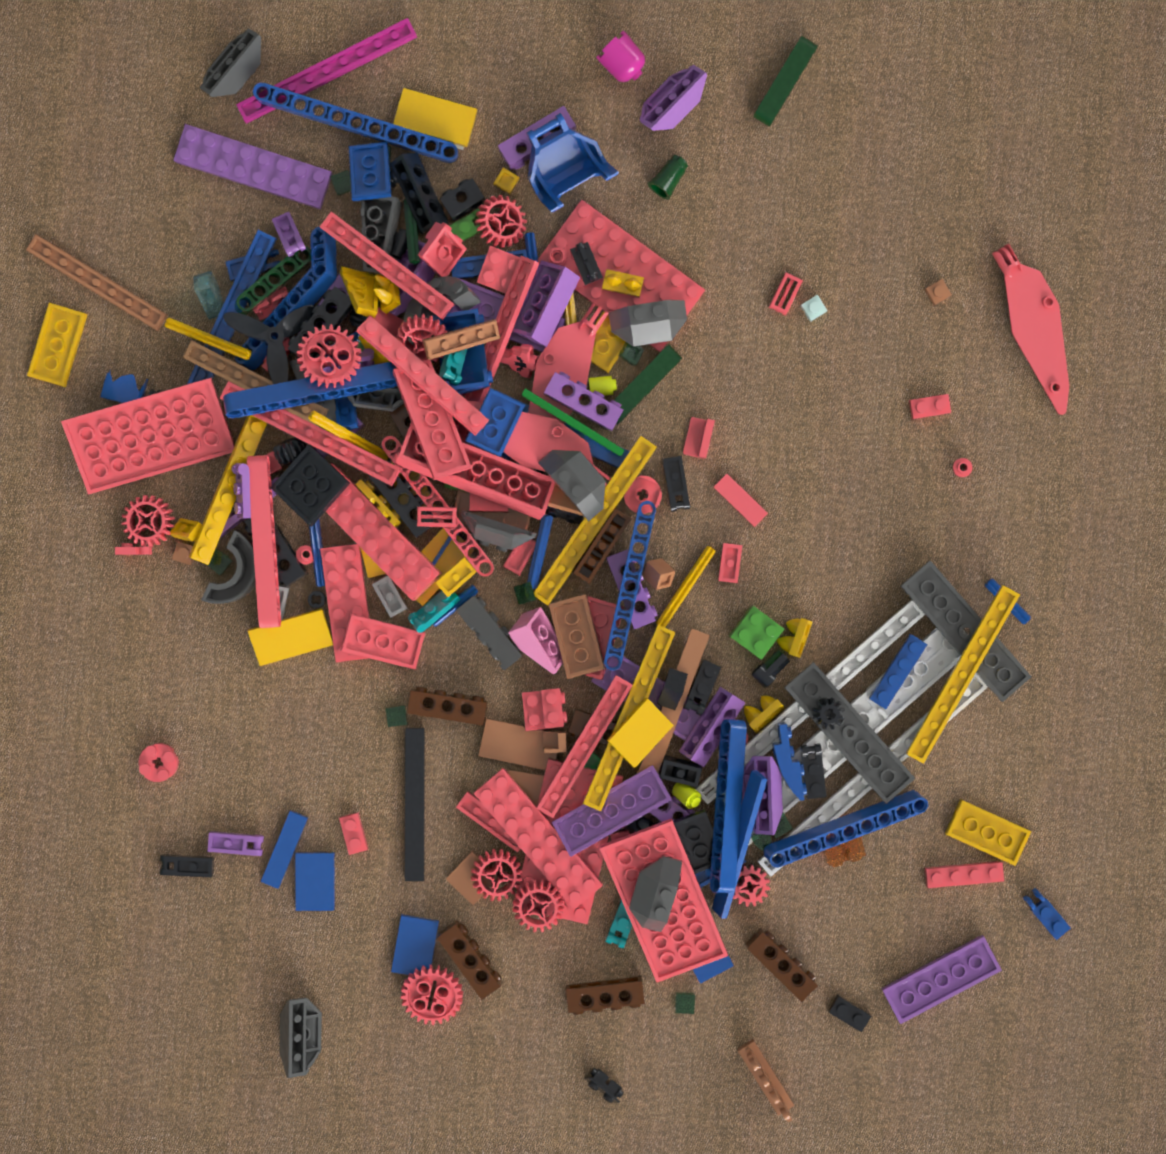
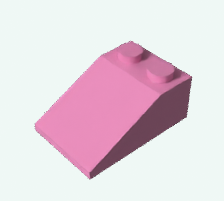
(537, 639)

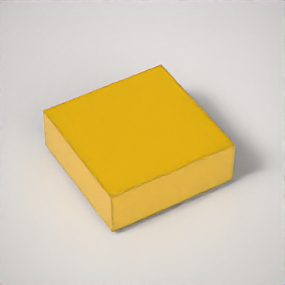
(506, 181)

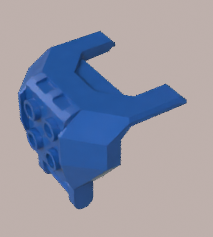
(563, 162)

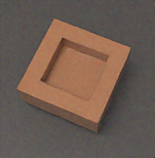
(938, 292)
(182, 553)

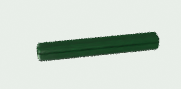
(412, 235)

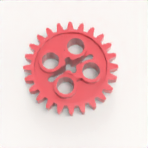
(315, 366)
(449, 998)

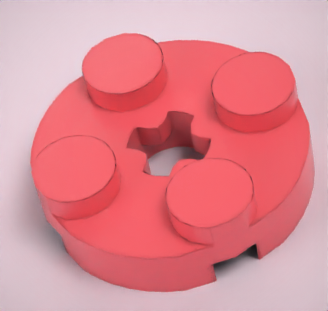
(652, 490)
(148, 767)

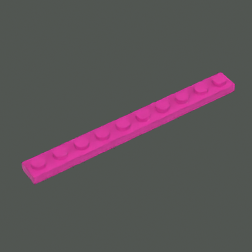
(333, 67)

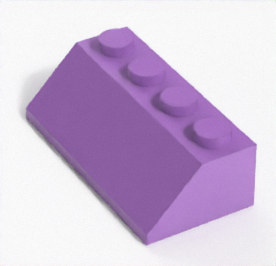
(545, 302)

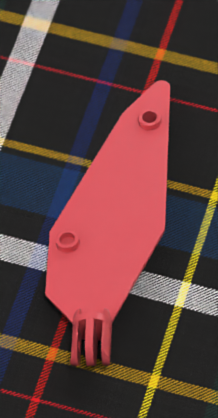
(1036, 325)
(567, 352)
(539, 435)

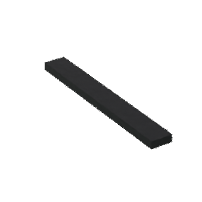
(414, 804)

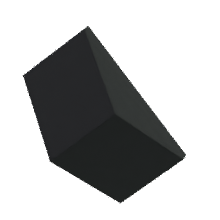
(672, 689)

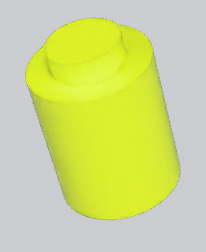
(603, 384)
(686, 795)

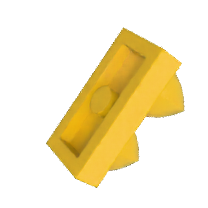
(622, 283)
(387, 293)
(186, 529)
(455, 577)
(796, 644)
(758, 719)

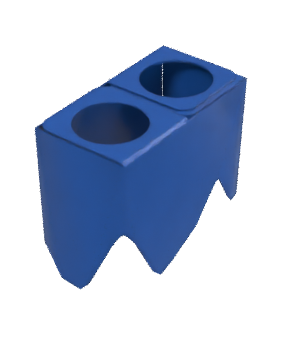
(122, 389)

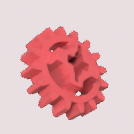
(756, 884)

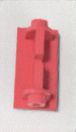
(267, 306)

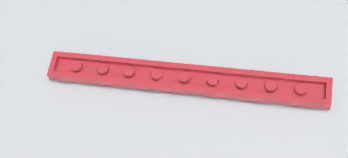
(506, 321)
(326, 442)

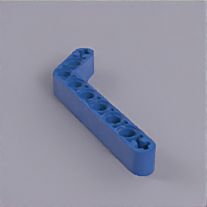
(306, 292)

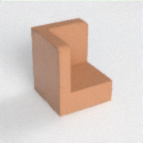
(658, 574)
(554, 742)

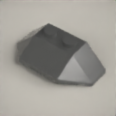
(233, 65)
(648, 322)
(384, 399)
(577, 480)
(496, 532)
(656, 893)
(299, 1036)

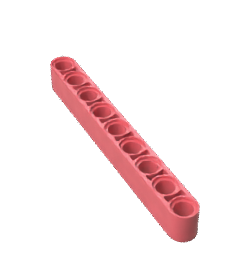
(429, 502)
(264, 542)

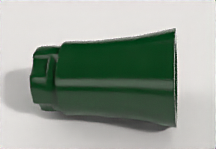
(668, 177)

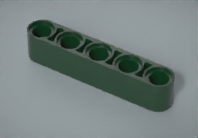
(785, 81)
(269, 288)
(647, 380)

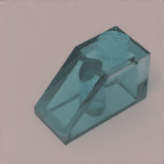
(208, 293)

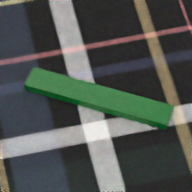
(572, 422)

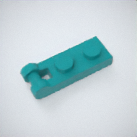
(452, 366)
(432, 611)
(622, 924)

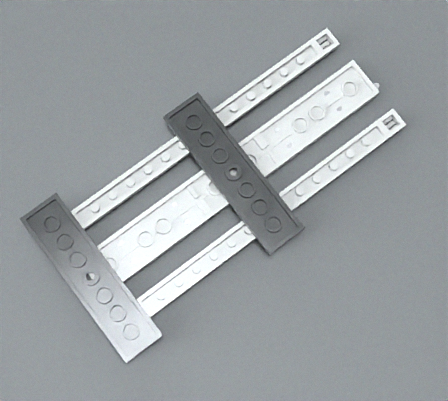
(857, 736)

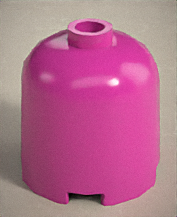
(623, 58)

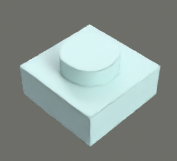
(813, 308)

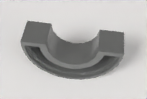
(452, 289)
(244, 577)

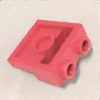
(442, 249)
(544, 709)

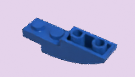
(790, 769)

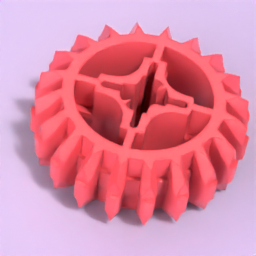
(507, 208)
(418, 330)
(142, 526)
(498, 858)
(531, 910)

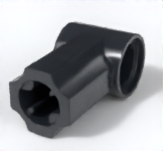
(767, 671)

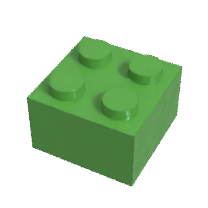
(756, 632)

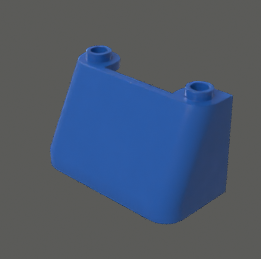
(475, 369)

